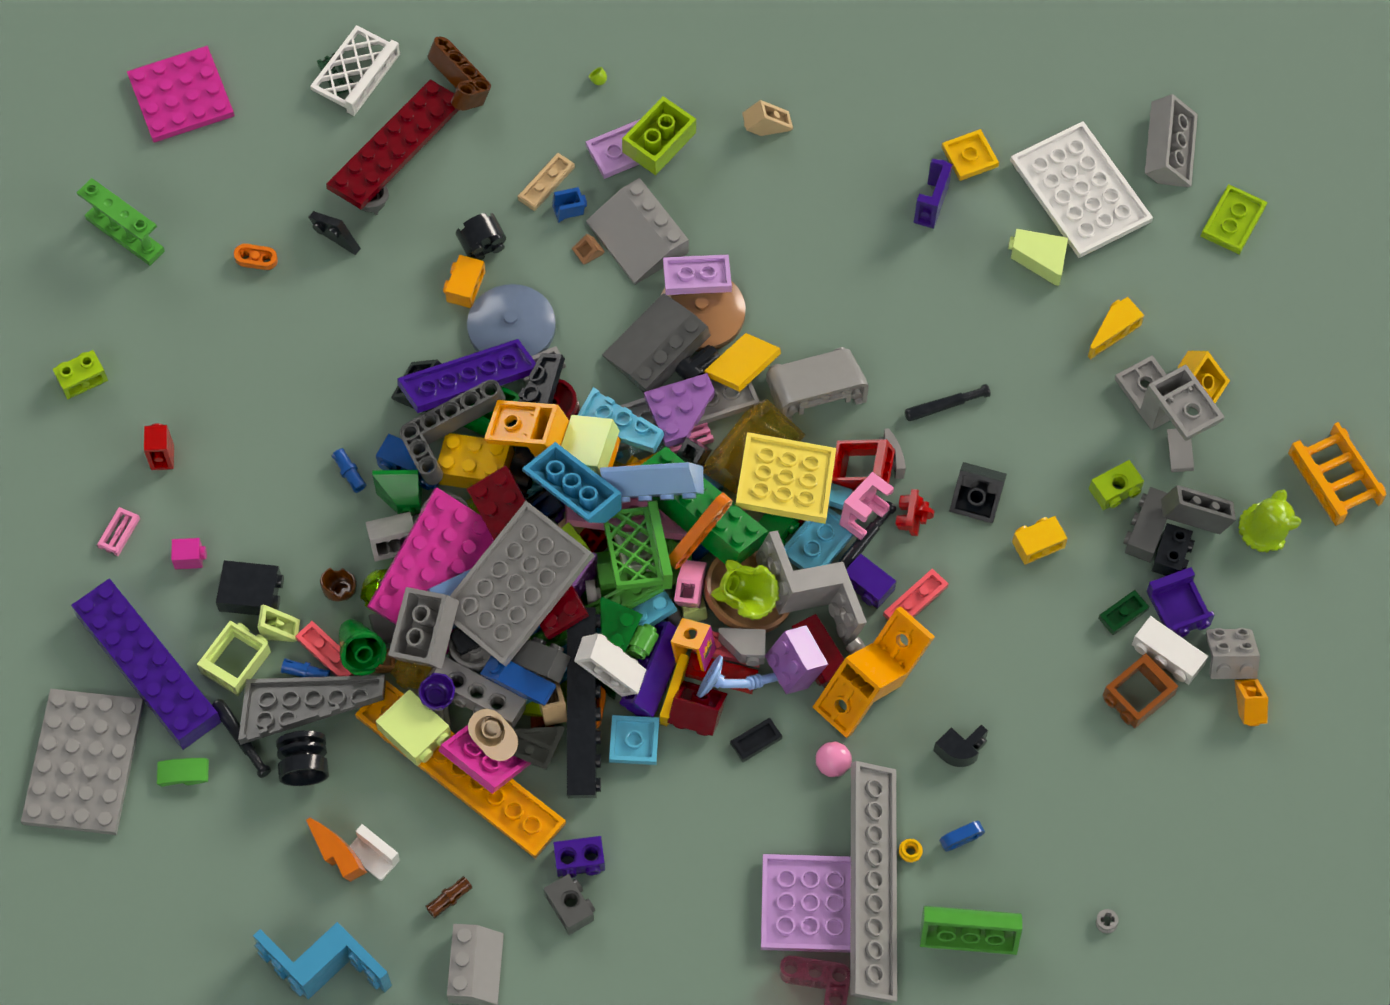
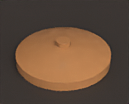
(719, 311)
(730, 615)

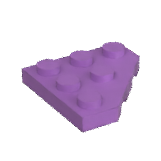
(679, 407)

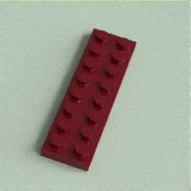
(393, 145)
(497, 502)

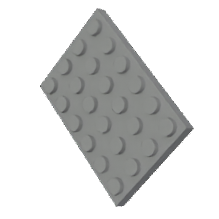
(518, 582)
(83, 762)

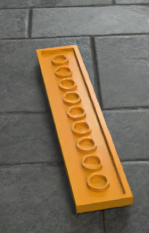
(508, 809)

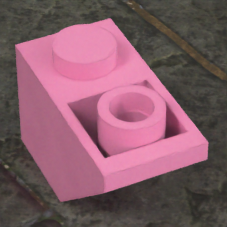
(690, 584)

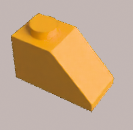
(1251, 702)

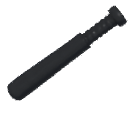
(932, 407)
(859, 545)
(233, 726)

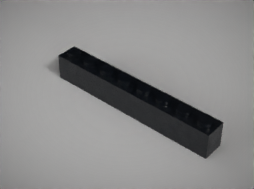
(582, 716)

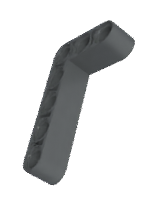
(445, 425)

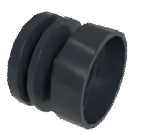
(302, 758)

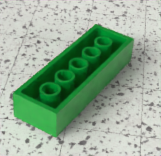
(734, 535)

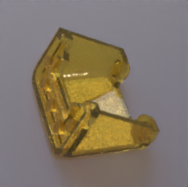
(762, 419)

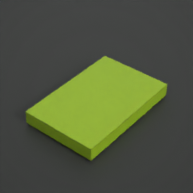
(1233, 219)

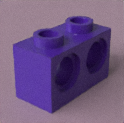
(578, 850)

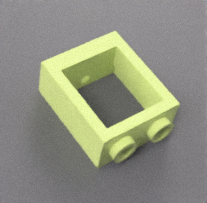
(220, 676)

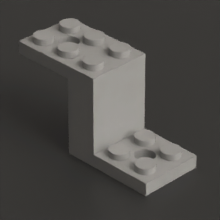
(1169, 397)
(813, 588)

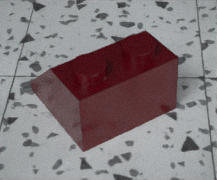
(697, 713)

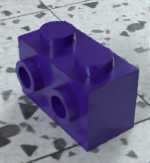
(870, 581)

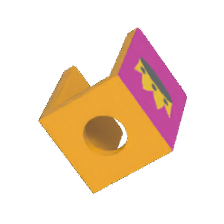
(702, 643)

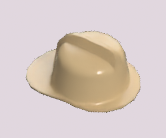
(493, 734)

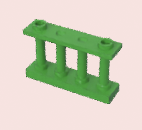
(120, 221)

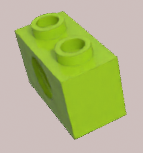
(1122, 475)

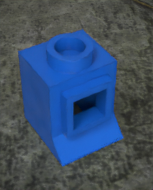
(568, 203)

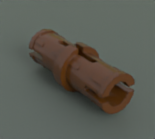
(448, 897)

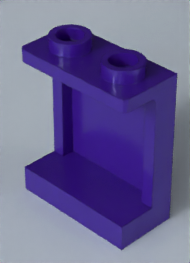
(929, 207)
(1179, 603)

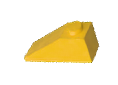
(1119, 322)

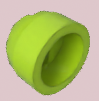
(598, 76)

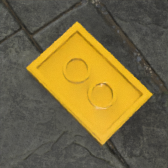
(742, 362)

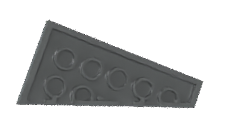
(288, 703)

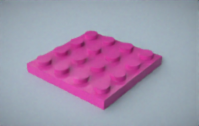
(180, 94)

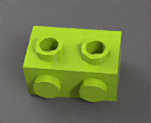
(80, 374)

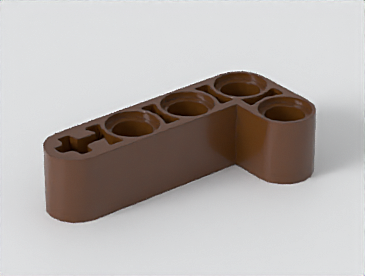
(470, 84)

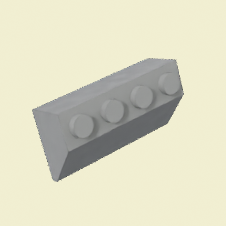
(1171, 142)

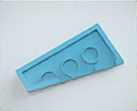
(633, 429)

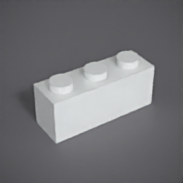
(1169, 650)
(610, 664)

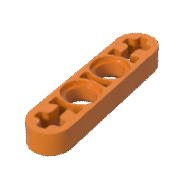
(700, 530)

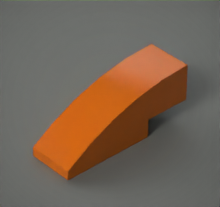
(336, 851)

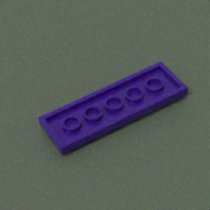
(445, 381)

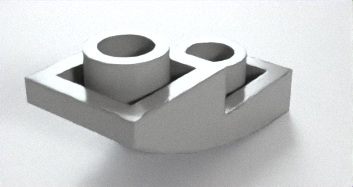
(1179, 452)
(898, 461)

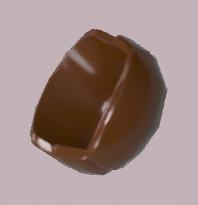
(338, 584)

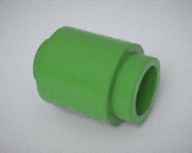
(643, 641)

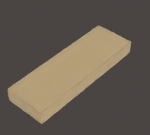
(546, 181)

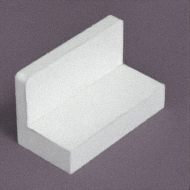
(374, 853)

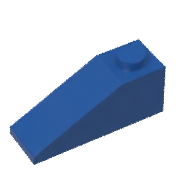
(519, 681)

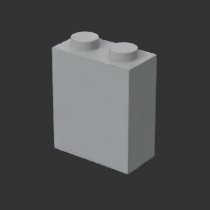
(388, 534)

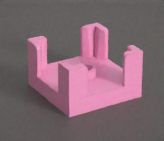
(863, 502)

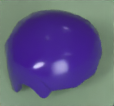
(436, 691)

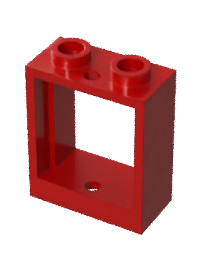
(883, 461)

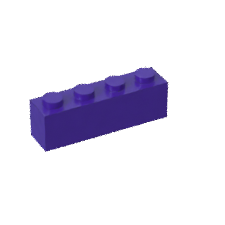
(658, 671)

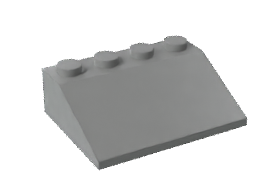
(638, 231)

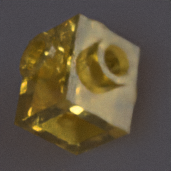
(410, 674)

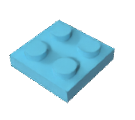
(634, 740)

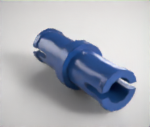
(348, 470)
(303, 670)

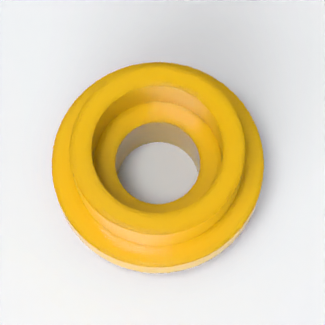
(915, 845)

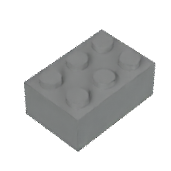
(423, 628)

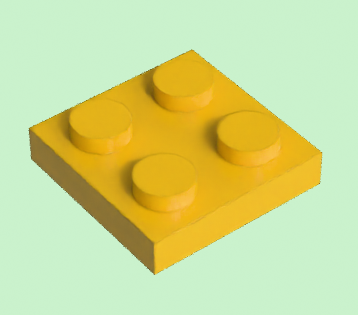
(970, 155)

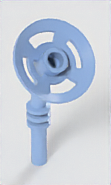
(714, 679)

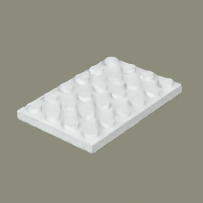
(1081, 189)

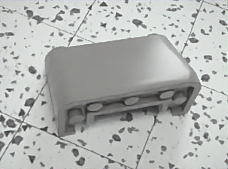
(816, 382)

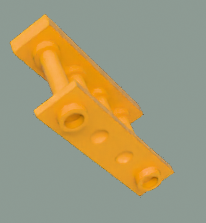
(1325, 490)

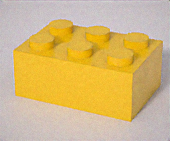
(470, 459)

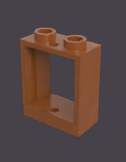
(1155, 675)

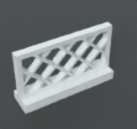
(368, 81)

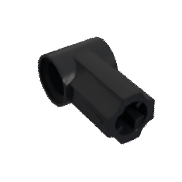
(697, 364)

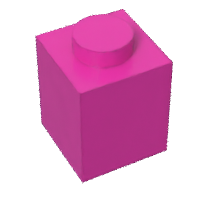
(188, 553)

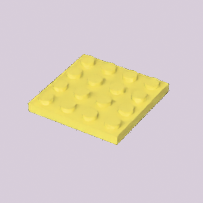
(786, 478)

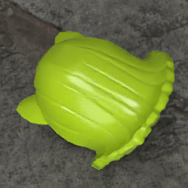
(1268, 523)
(748, 590)

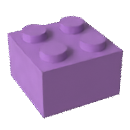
(796, 659)

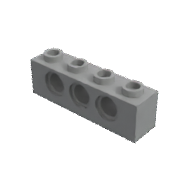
(492, 693)

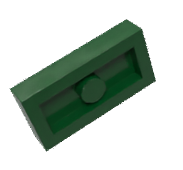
(1123, 612)

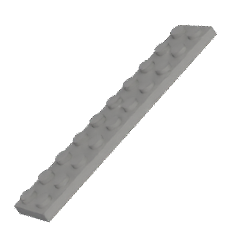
(873, 883)

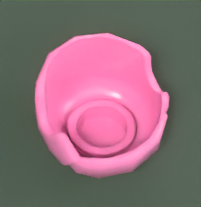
(833, 759)

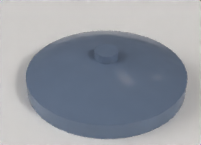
(509, 315)

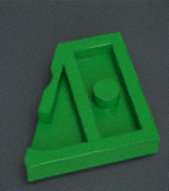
(618, 623)

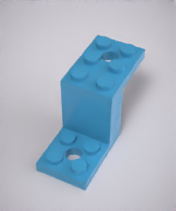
(322, 961)

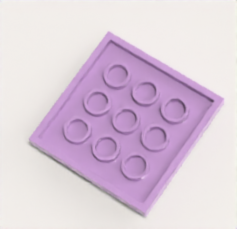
(806, 903)

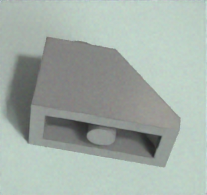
(744, 644)

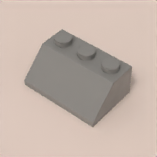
(474, 965)

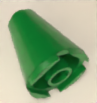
(360, 648)

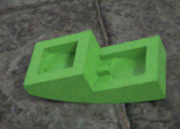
(185, 771)

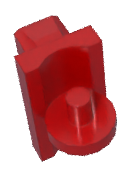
(917, 512)

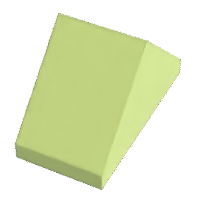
(277, 625)

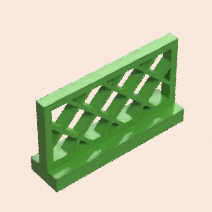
(657, 548)

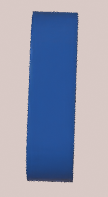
(962, 836)

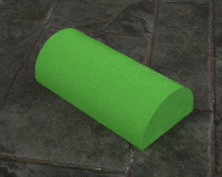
(970, 930)

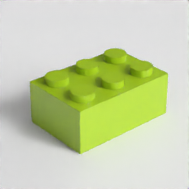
(659, 135)

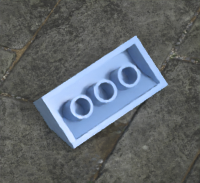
(656, 480)

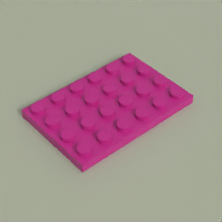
(439, 546)

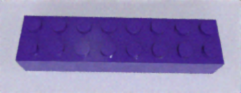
(146, 664)

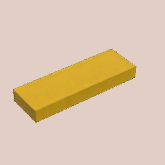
(676, 681)

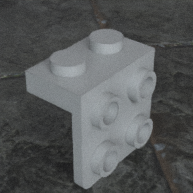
(1233, 654)

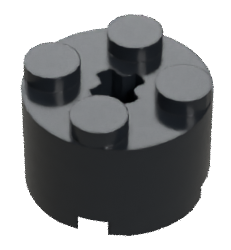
(481, 236)

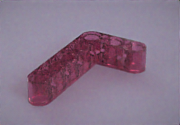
(825, 981)

